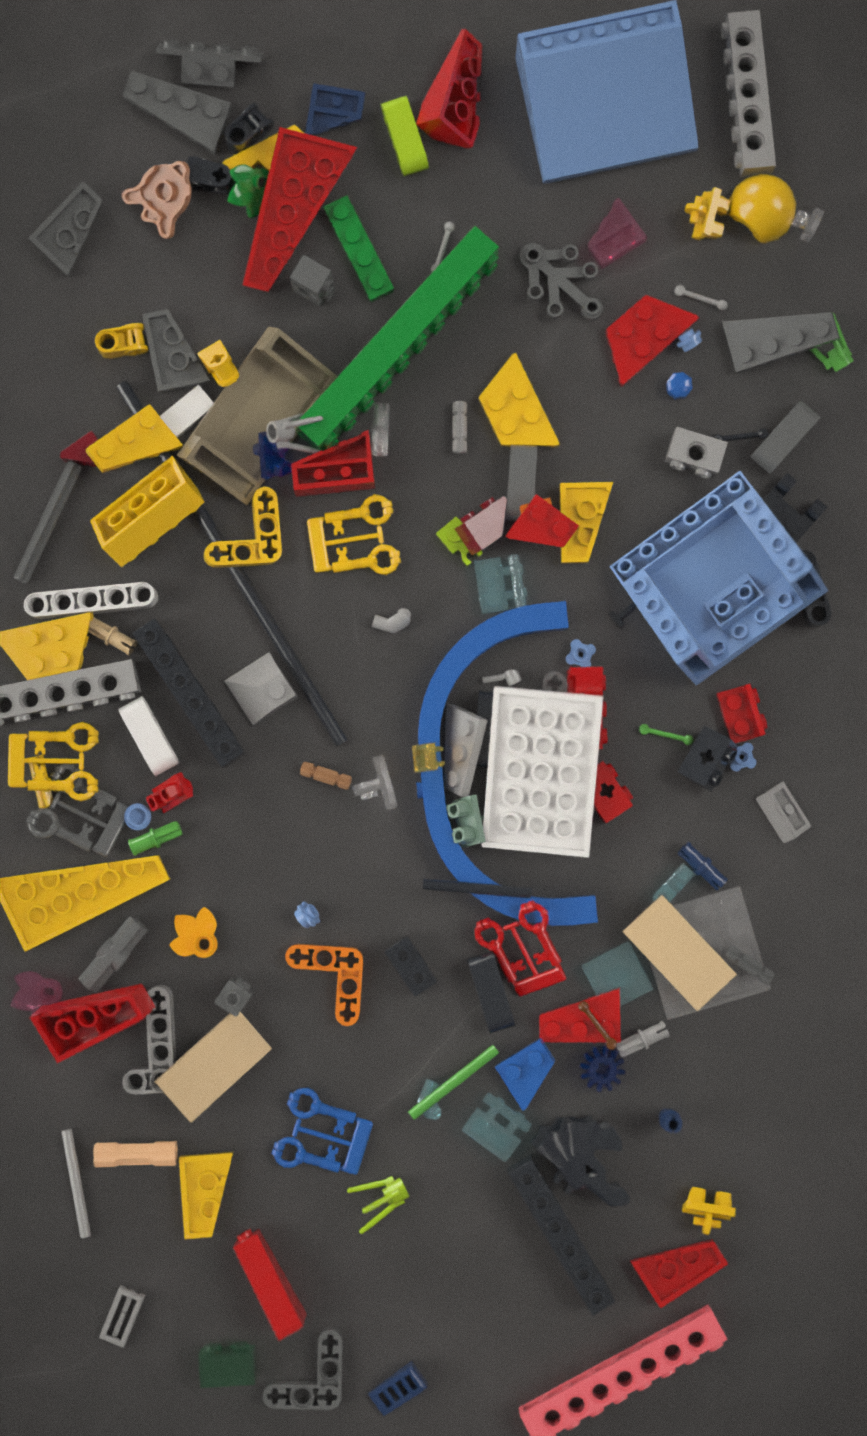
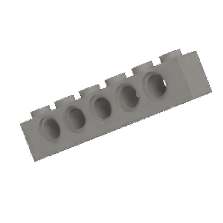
(747, 26)
(123, 671)

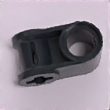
(251, 126)
(205, 175)

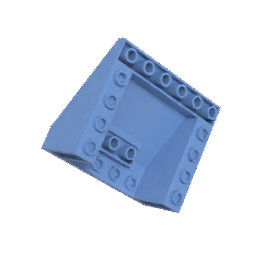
(607, 91)
(718, 578)

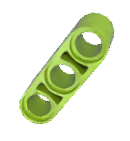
(404, 136)

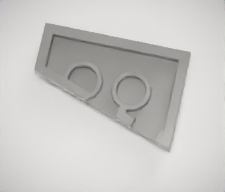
(462, 747)

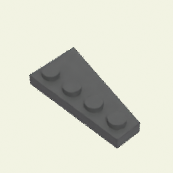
(188, 111)
(774, 338)

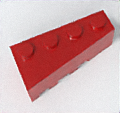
(86, 1020)

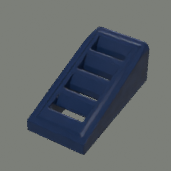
(420, 1385)

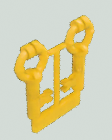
(318, 542)
(17, 758)

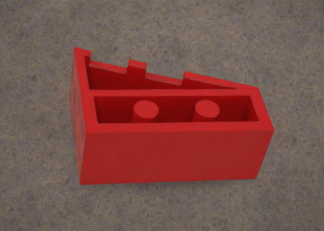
(591, 682)

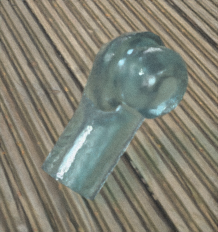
(435, 1111)

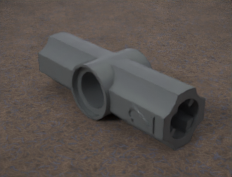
(113, 954)

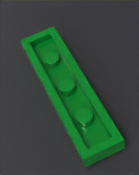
(358, 249)

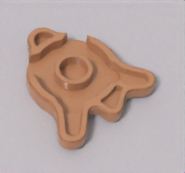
(164, 195)

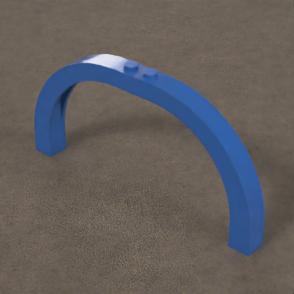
(504, 626)

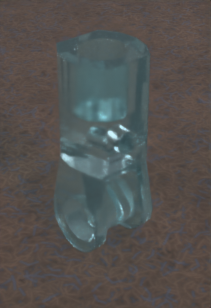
(674, 883)

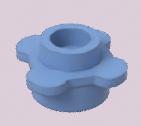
(587, 650)
(748, 761)
(307, 915)

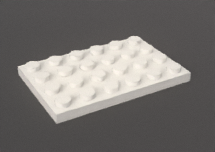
(542, 771)

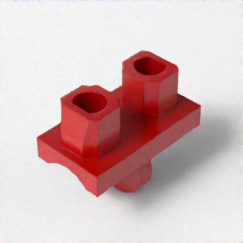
(170, 793)

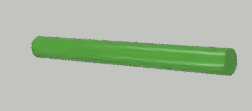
(453, 1082)

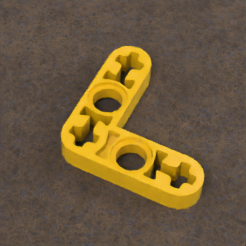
(254, 546)

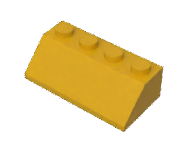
(146, 512)

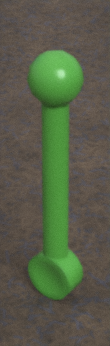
(644, 729)

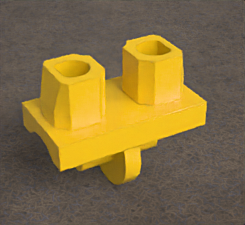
(704, 212)
(720, 1209)

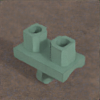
(468, 820)

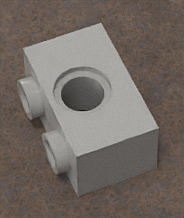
(710, 448)

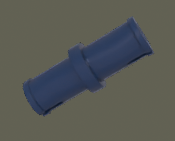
(702, 866)
(675, 1123)

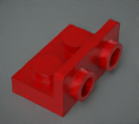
(741, 713)

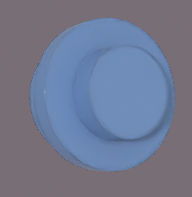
(689, 339)
(137, 816)

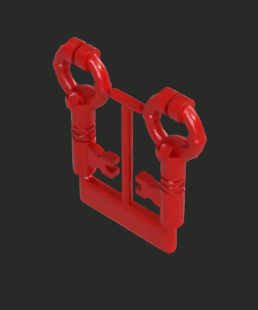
(537, 981)

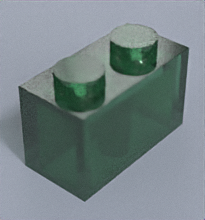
(227, 1365)

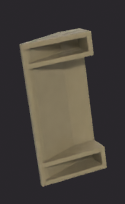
(272, 385)

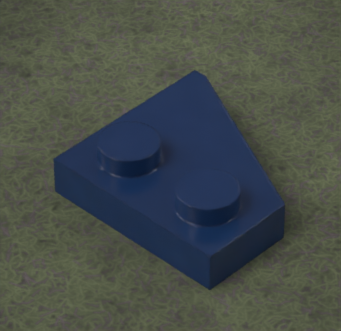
(333, 108)

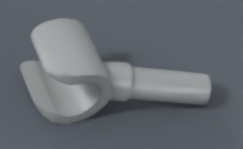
(512, 677)

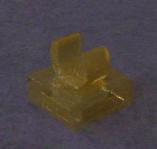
(425, 757)

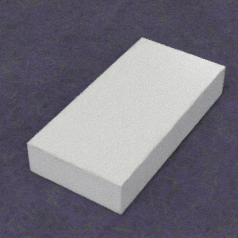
(187, 411)

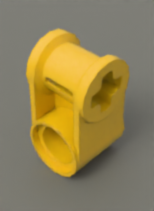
(124, 341)
(219, 364)

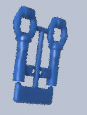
(356, 1146)

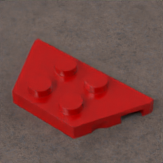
(644, 334)

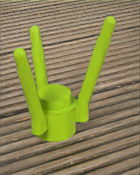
(394, 1193)

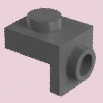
(235, 995)

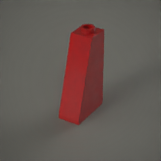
(270, 1283)

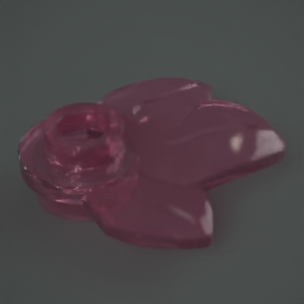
(32, 991)

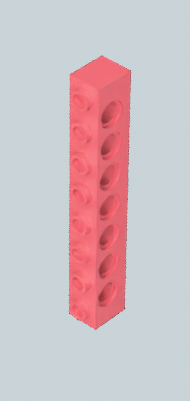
(628, 1360)

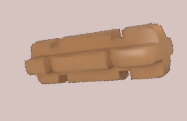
(325, 775)

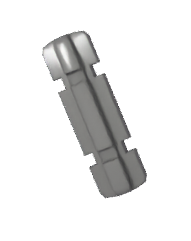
(459, 426)

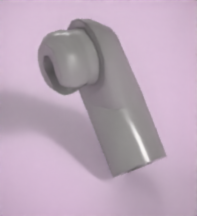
(394, 623)

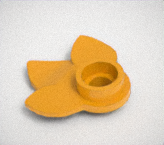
(192, 931)

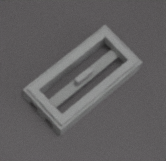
(131, 1294)

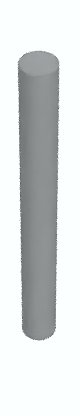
(76, 1184)

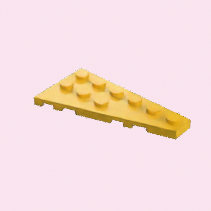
(61, 899)

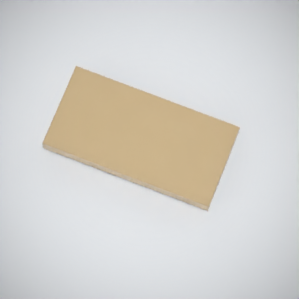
(679, 952)
(213, 1065)

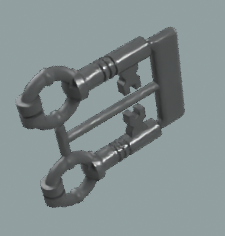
(112, 828)

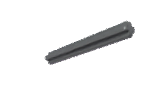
(47, 522)

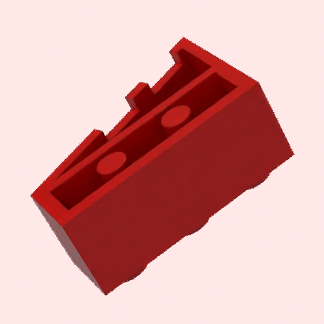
(336, 469)

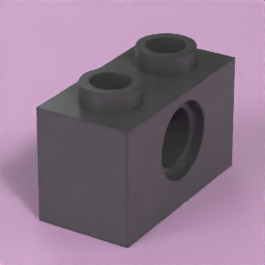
(312, 281)

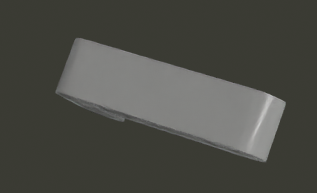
(155, 1038)

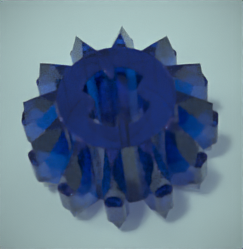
(611, 1071)

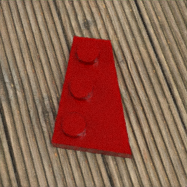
(572, 1025)
(678, 1269)

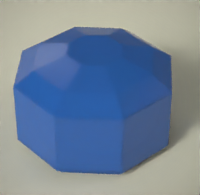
(679, 385)

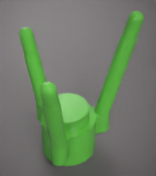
(839, 356)

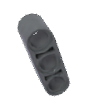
(785, 437)
(520, 479)

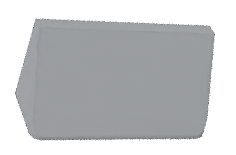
(783, 812)

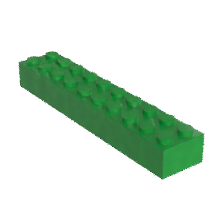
(400, 339)

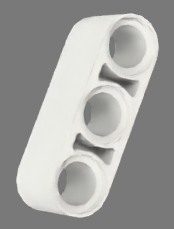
(148, 736)

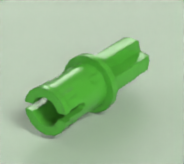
(155, 838)

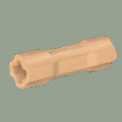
(115, 1154)

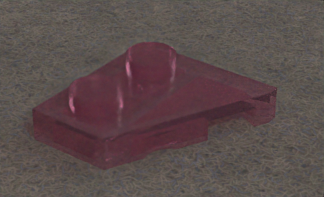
(616, 235)

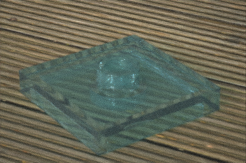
(618, 969)

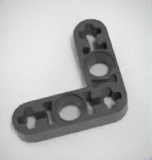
(323, 1382)

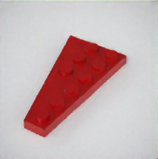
(297, 185)

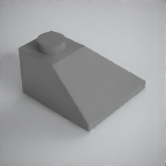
(261, 688)

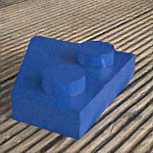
(526, 1071)

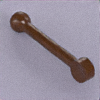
(611, 1042)

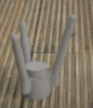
(283, 430)

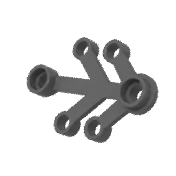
(559, 278)

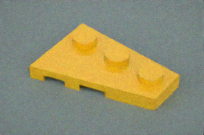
(585, 506)
(202, 1190)

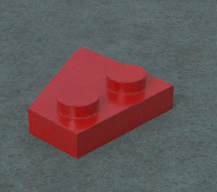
(542, 524)

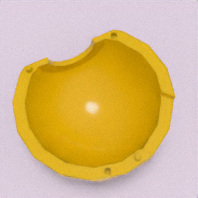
(764, 206)

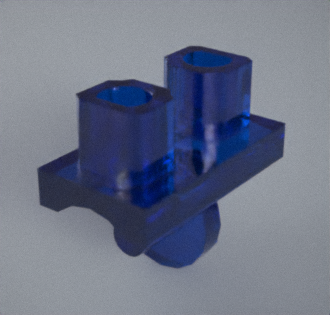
(271, 458)

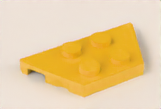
(515, 408)
(48, 646)

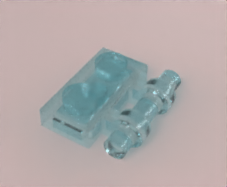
(492, 587)
(492, 1134)

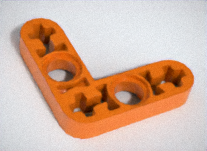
(344, 972)

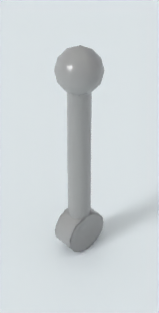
(449, 227)
(680, 291)

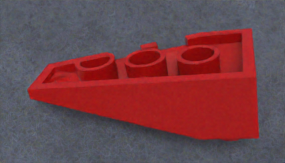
(450, 104)

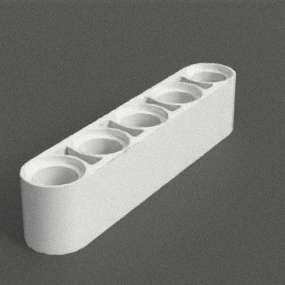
(78, 596)

